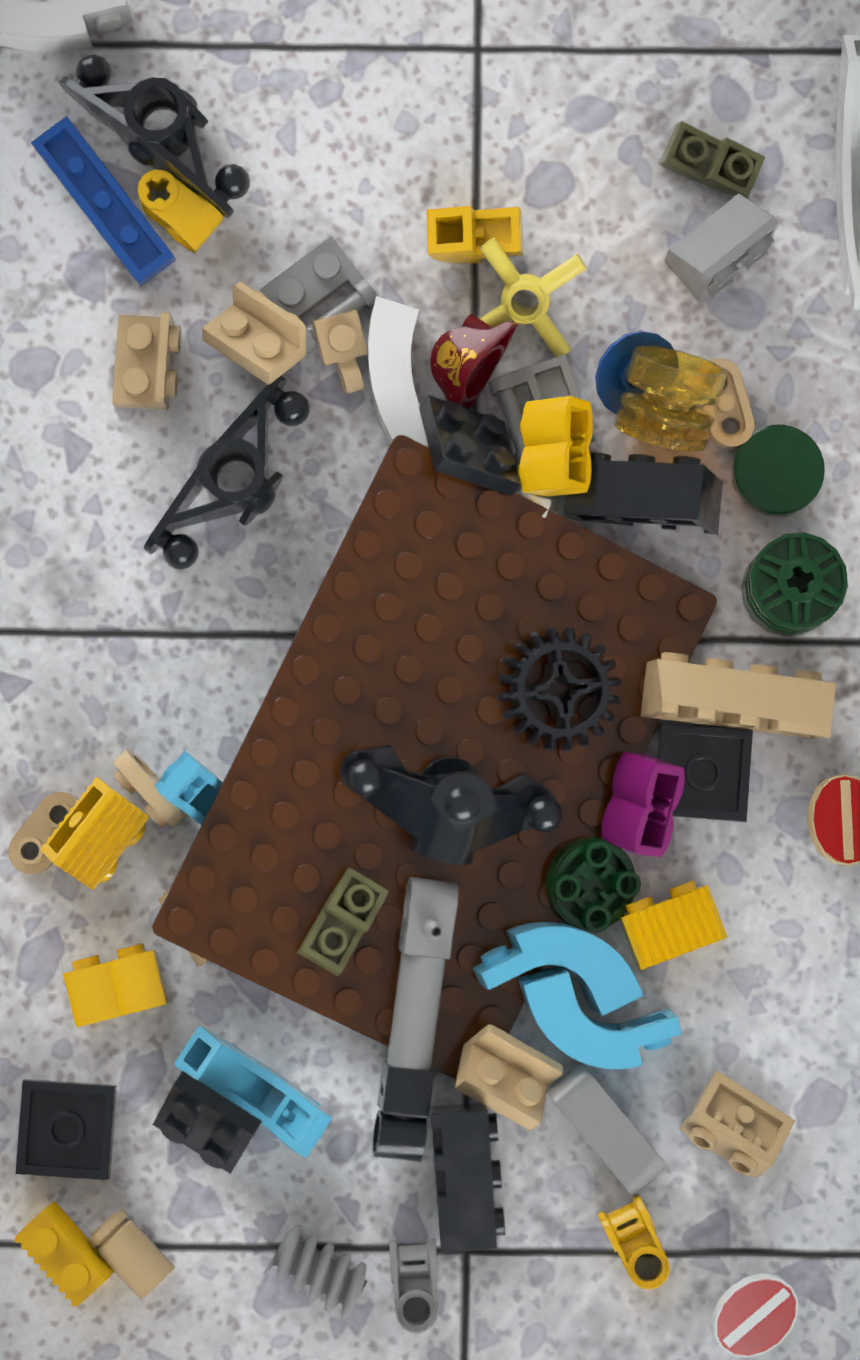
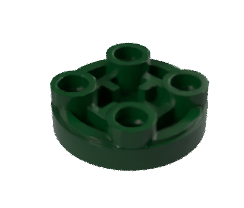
(778, 470)
(591, 883)

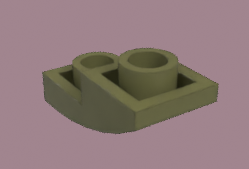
(712, 162)
(343, 921)

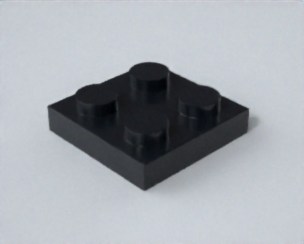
(469, 445)
(714, 769)
(206, 1122)
(66, 1129)

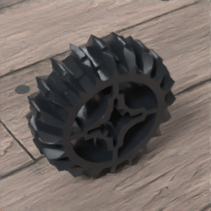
(598, 684)

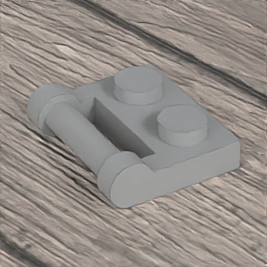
(317, 279)
(544, 381)

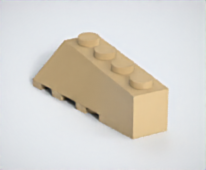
(738, 698)

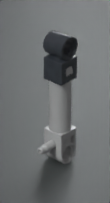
(407, 1072)

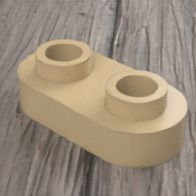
(732, 406)
(137, 776)
(37, 830)

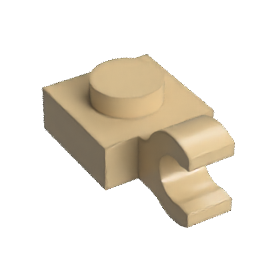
(340, 342)

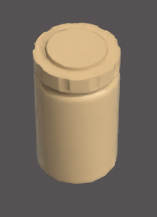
(131, 1254)

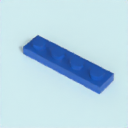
(103, 201)

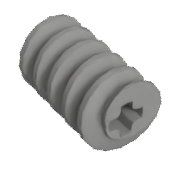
(319, 1271)

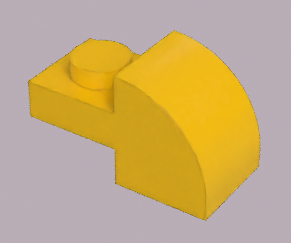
(459, 232)

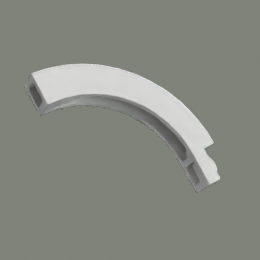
(58, 25)
(849, 166)
(391, 374)

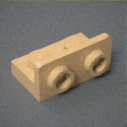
(257, 334)
(144, 361)
(506, 1075)
(737, 1126)

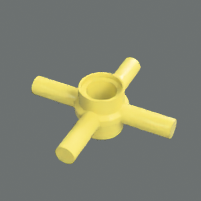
(540, 287)

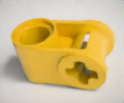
(183, 215)
(635, 1240)

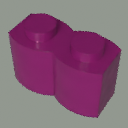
(643, 804)

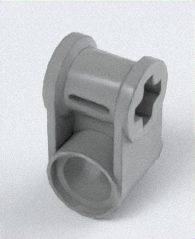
(414, 1280)

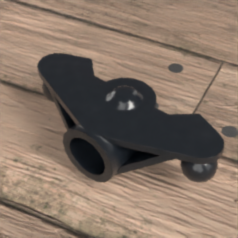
(151, 146)
(180, 549)
(448, 804)

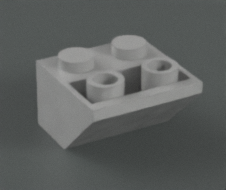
(721, 246)

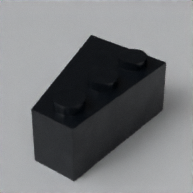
(649, 493)
(466, 1177)

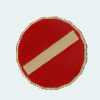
(835, 819)

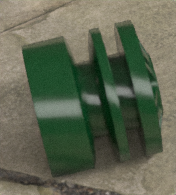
(785, 609)

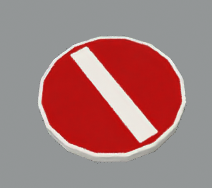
(754, 1315)

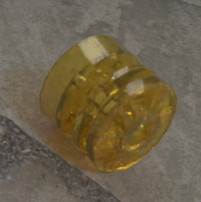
(667, 407)

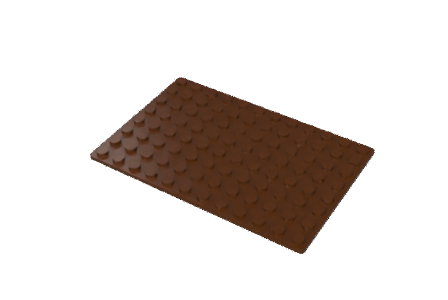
(410, 658)

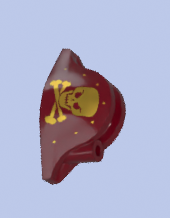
(468, 357)

